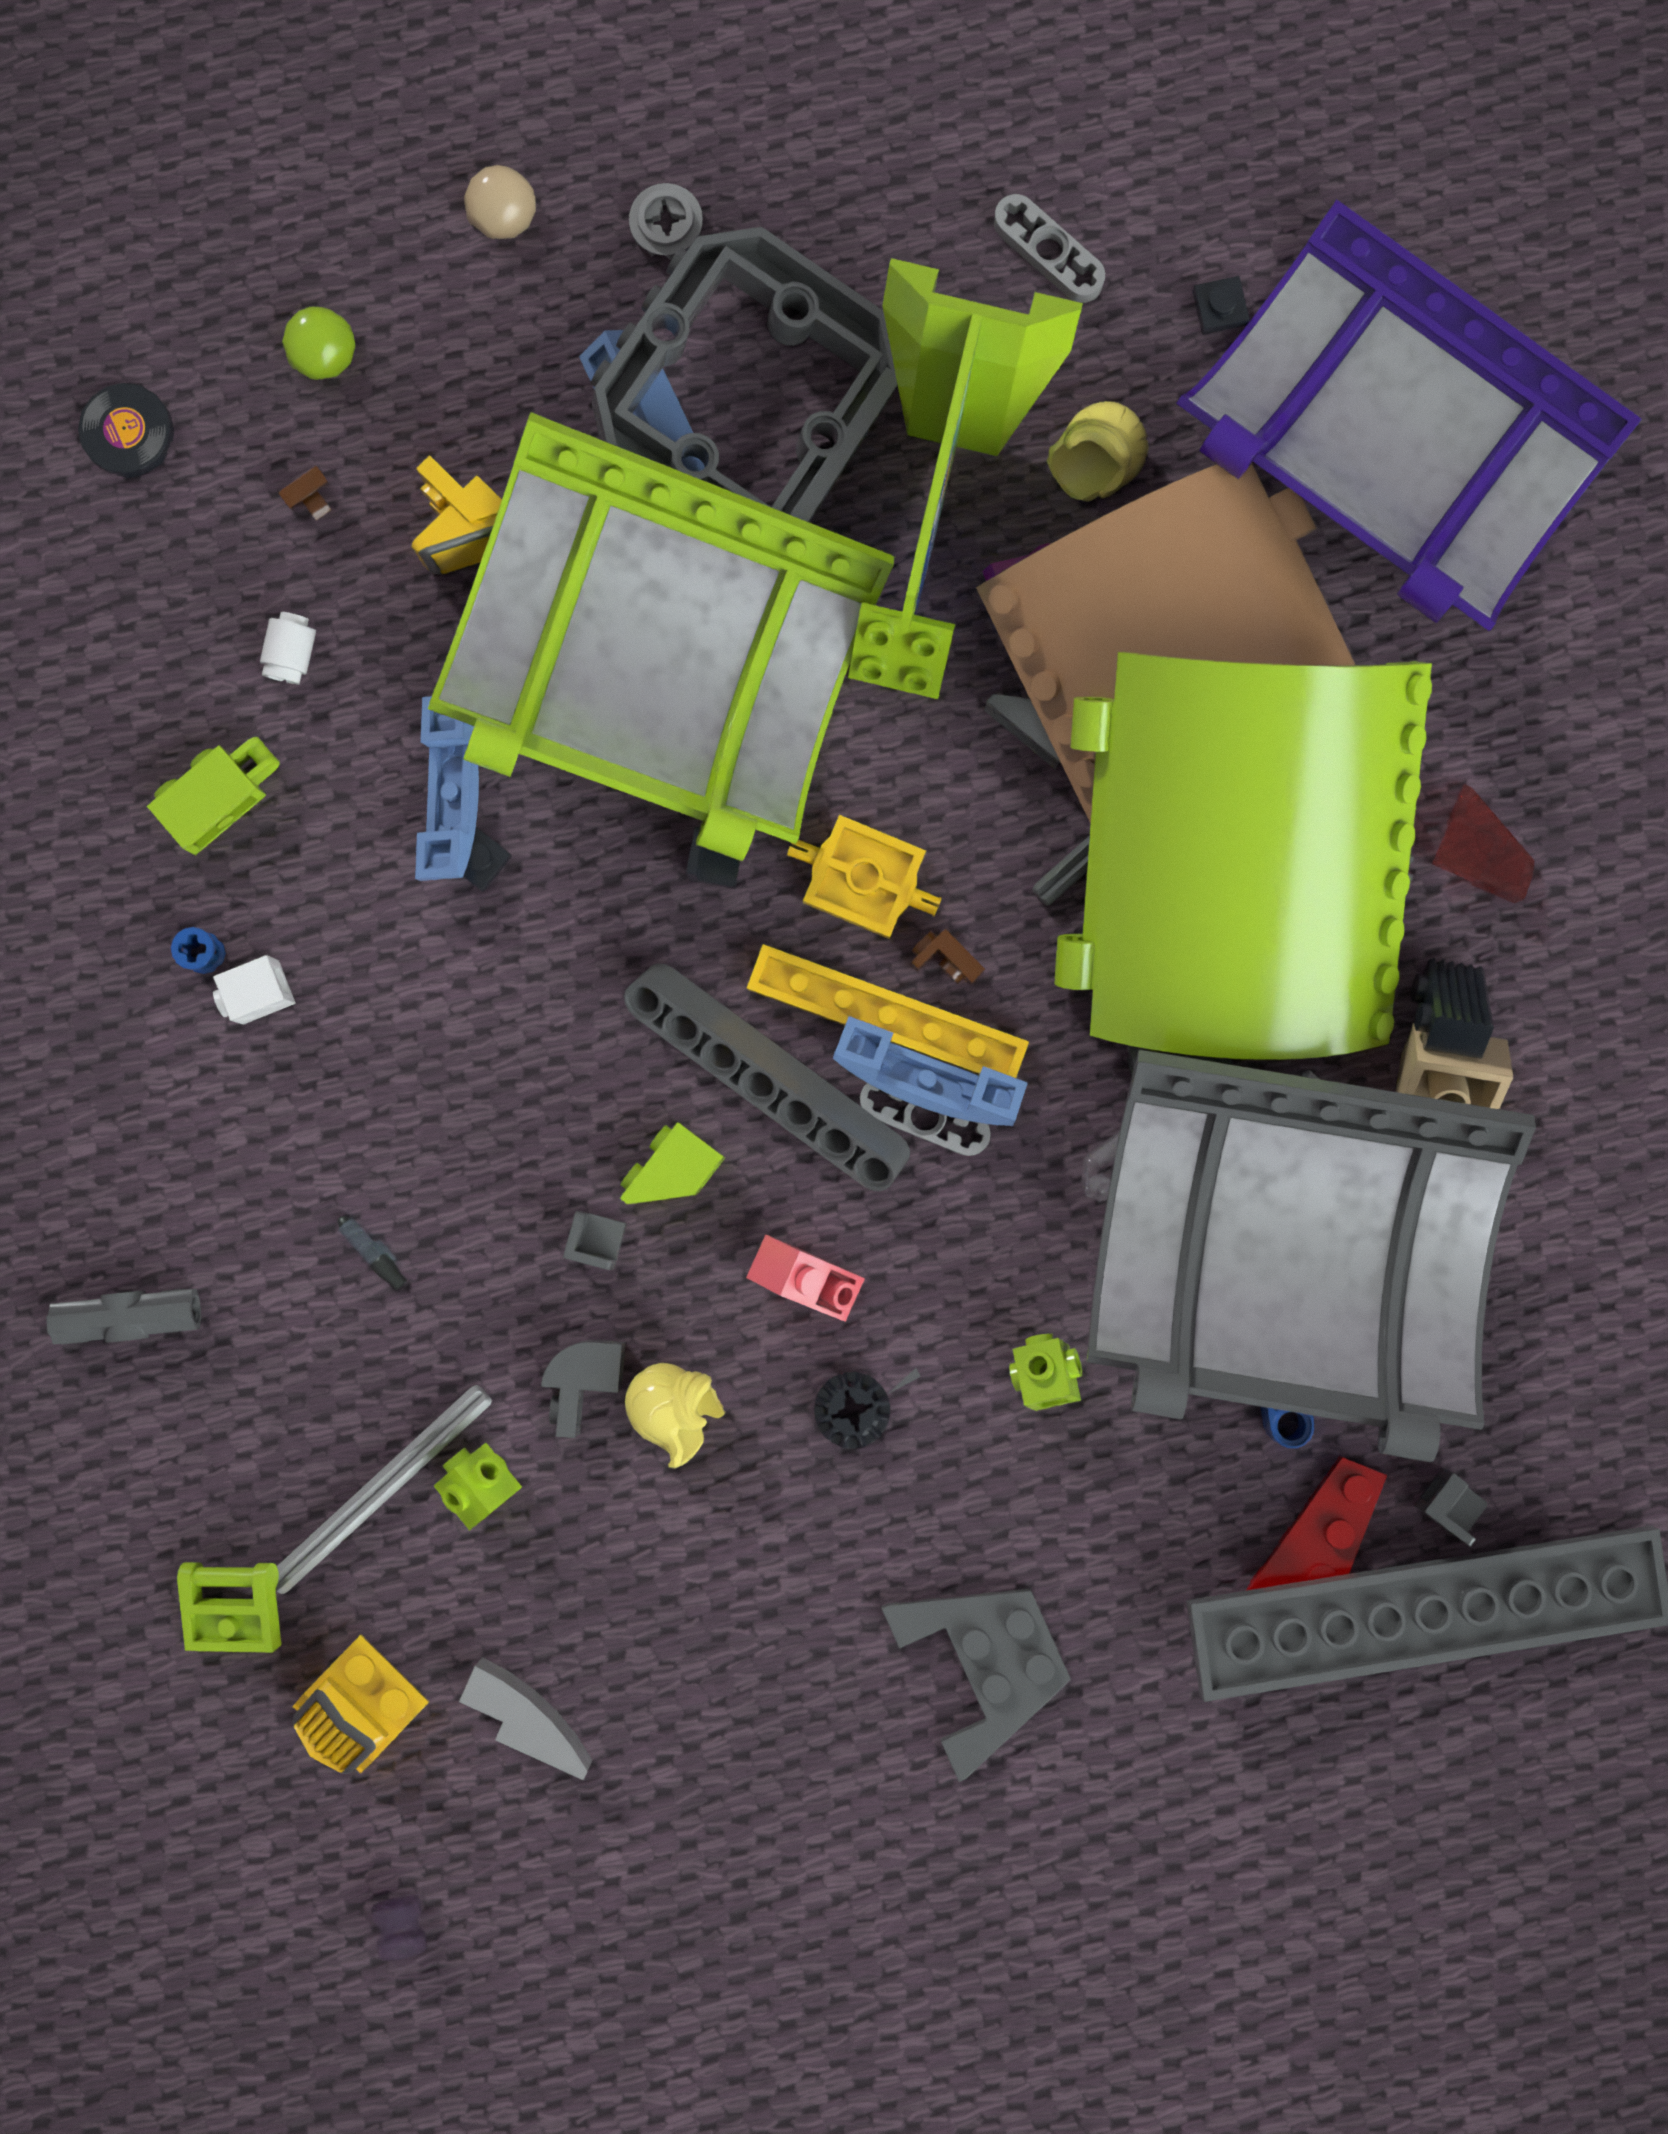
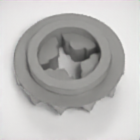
(648, 209)

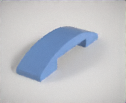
(451, 799)
(927, 1081)

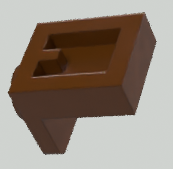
(956, 961)

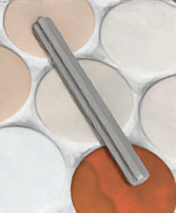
(381, 1487)

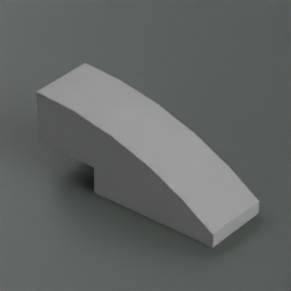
(527, 1719)

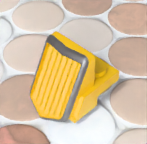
(463, 520)
(355, 1709)

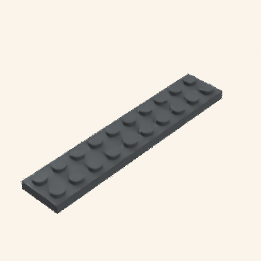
(1428, 1612)

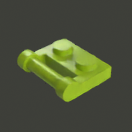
(229, 1622)

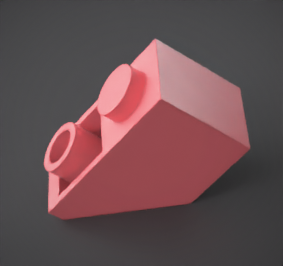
(805, 1278)

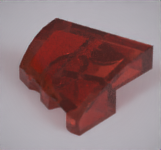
(1484, 850)

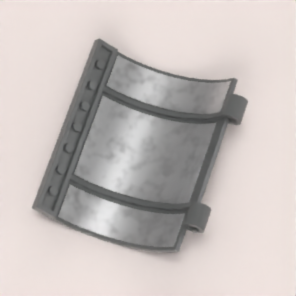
(1302, 1247)

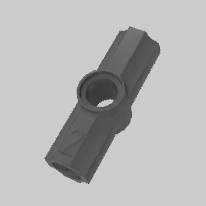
(124, 1316)

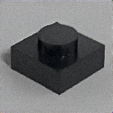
(1220, 305)
(485, 861)

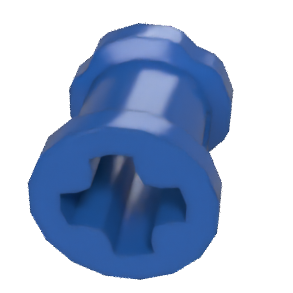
(191, 938)

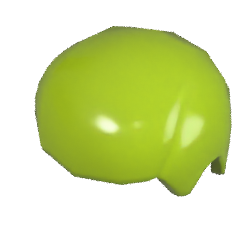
(318, 343)

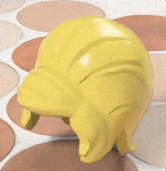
(1099, 451)
(668, 1408)

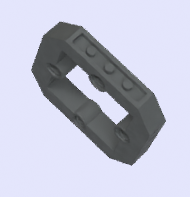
(778, 280)

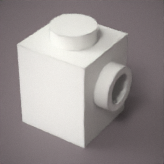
(252, 990)

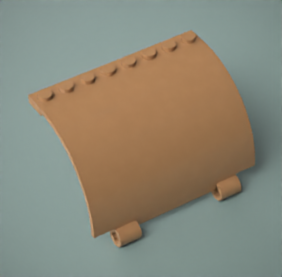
(1175, 574)

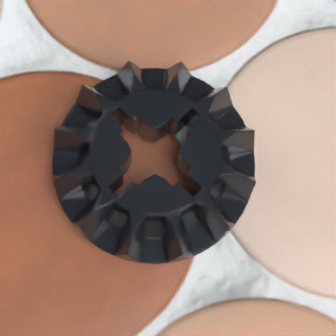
(863, 1390)

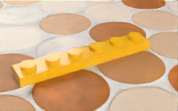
(911, 1021)

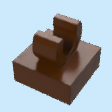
(306, 490)

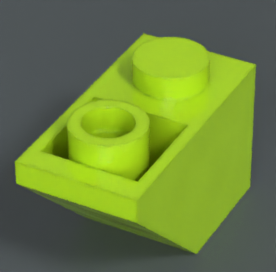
(675, 1170)

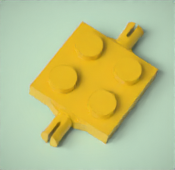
(864, 876)

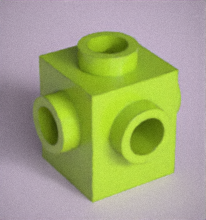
(1059, 1381)
(476, 1484)

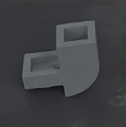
(581, 1367)

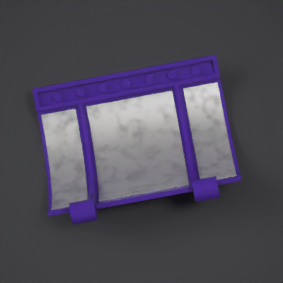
(1408, 417)

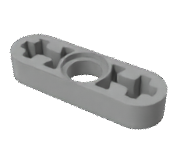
(1049, 229)
(953, 1140)

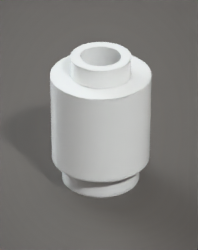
(287, 648)

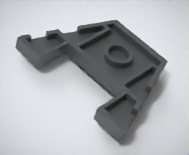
(1003, 1655)

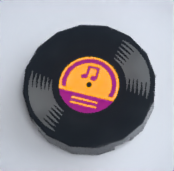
(126, 430)

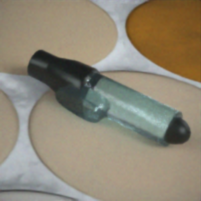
(375, 1253)

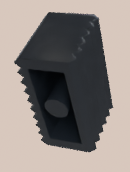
(1453, 1008)

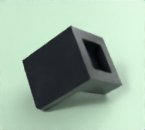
(711, 867)

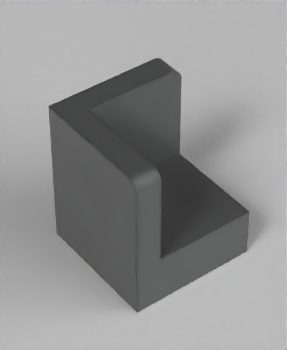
(594, 1240)
(1452, 1505)

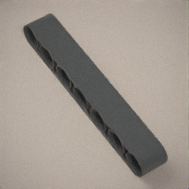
(743, 1061)

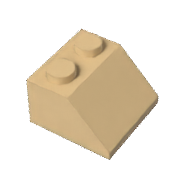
(1455, 1076)

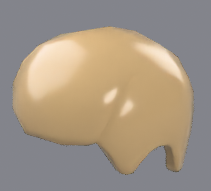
(500, 202)

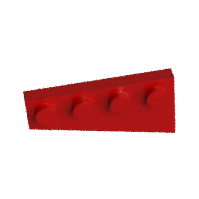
(1327, 1530)

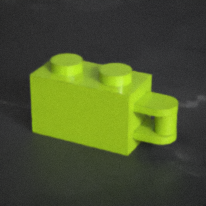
(212, 793)

